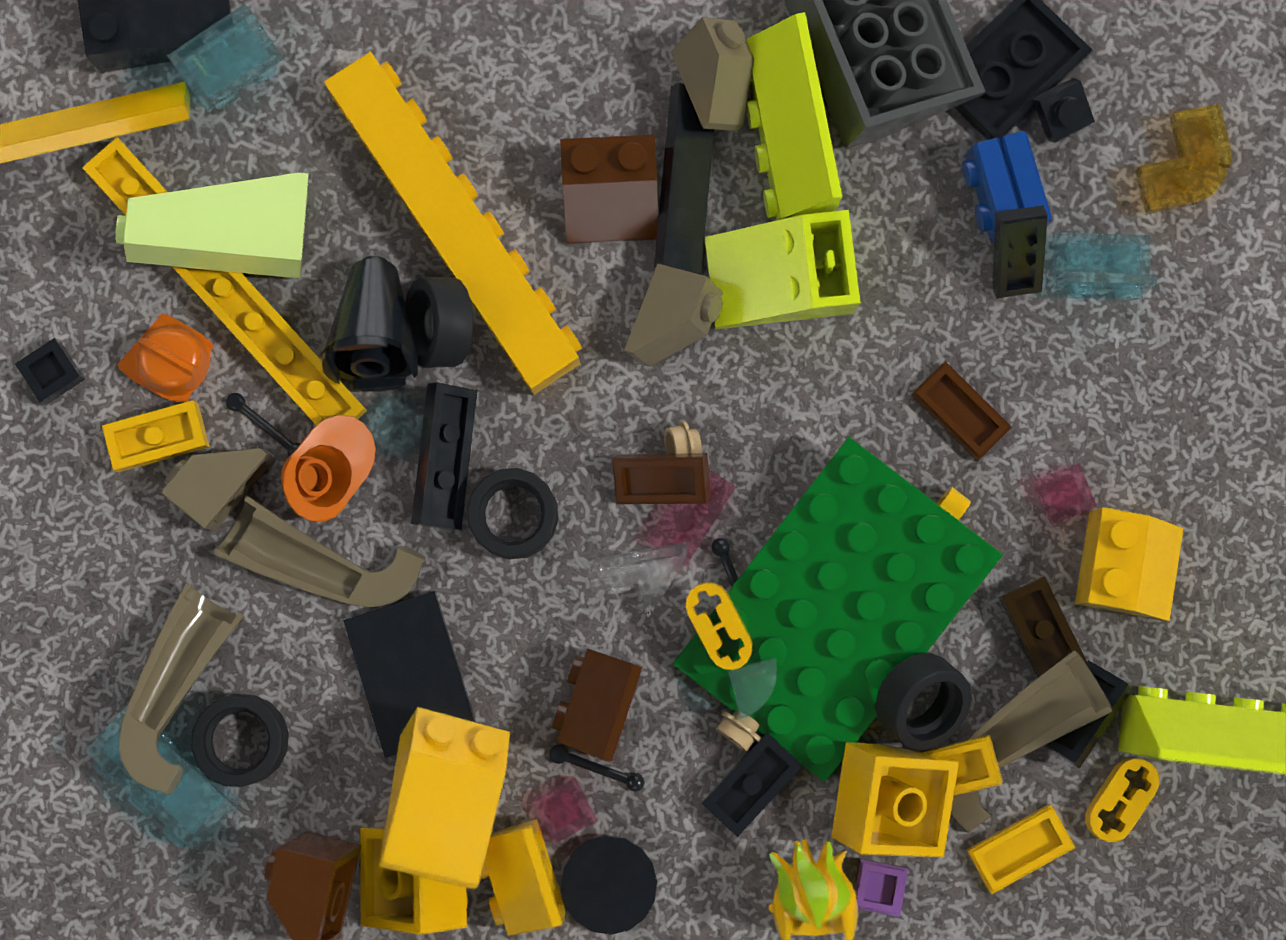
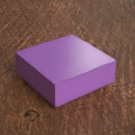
(880, 887)

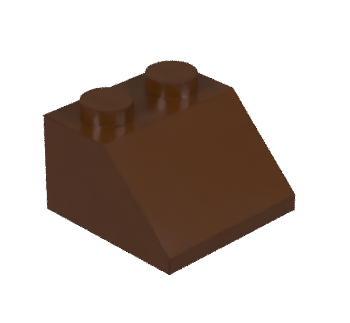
(609, 188)
(597, 705)
(312, 885)

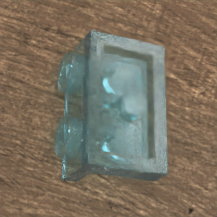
(1102, 264)

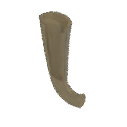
(286, 554)
(180, 655)
(1042, 712)

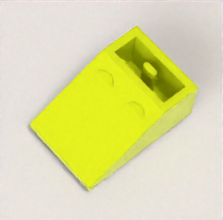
(785, 270)

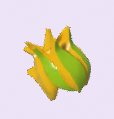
(813, 895)

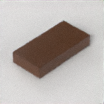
(961, 411)
(661, 478)

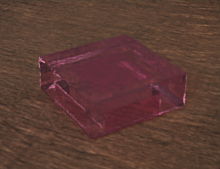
(1064, 494)
(565, 810)

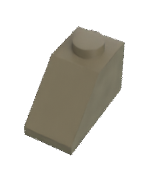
(716, 72)
(673, 314)
(215, 483)

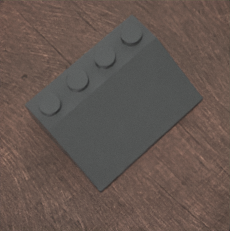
(887, 63)

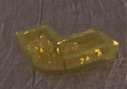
(1201, 164)

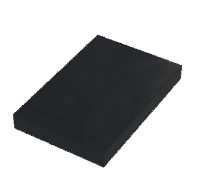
(1017, 59)
(406, 665)

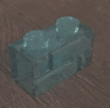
(226, 58)

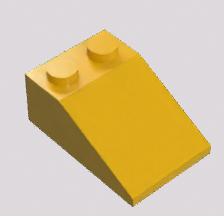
(444, 797)

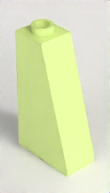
(221, 227)

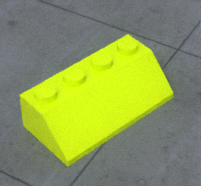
(791, 122)

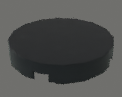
(609, 884)

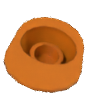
(169, 359)
(328, 468)

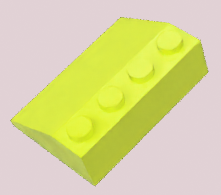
(1204, 731)

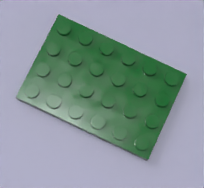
(842, 597)

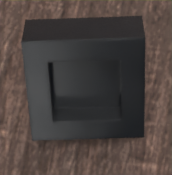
(1063, 110)
(50, 371)

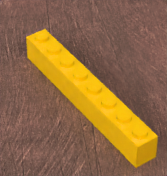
(453, 223)

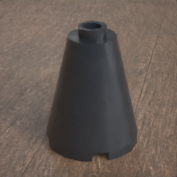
(371, 331)

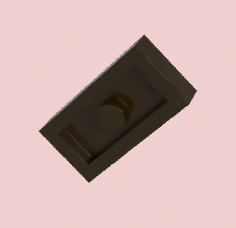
(1040, 625)

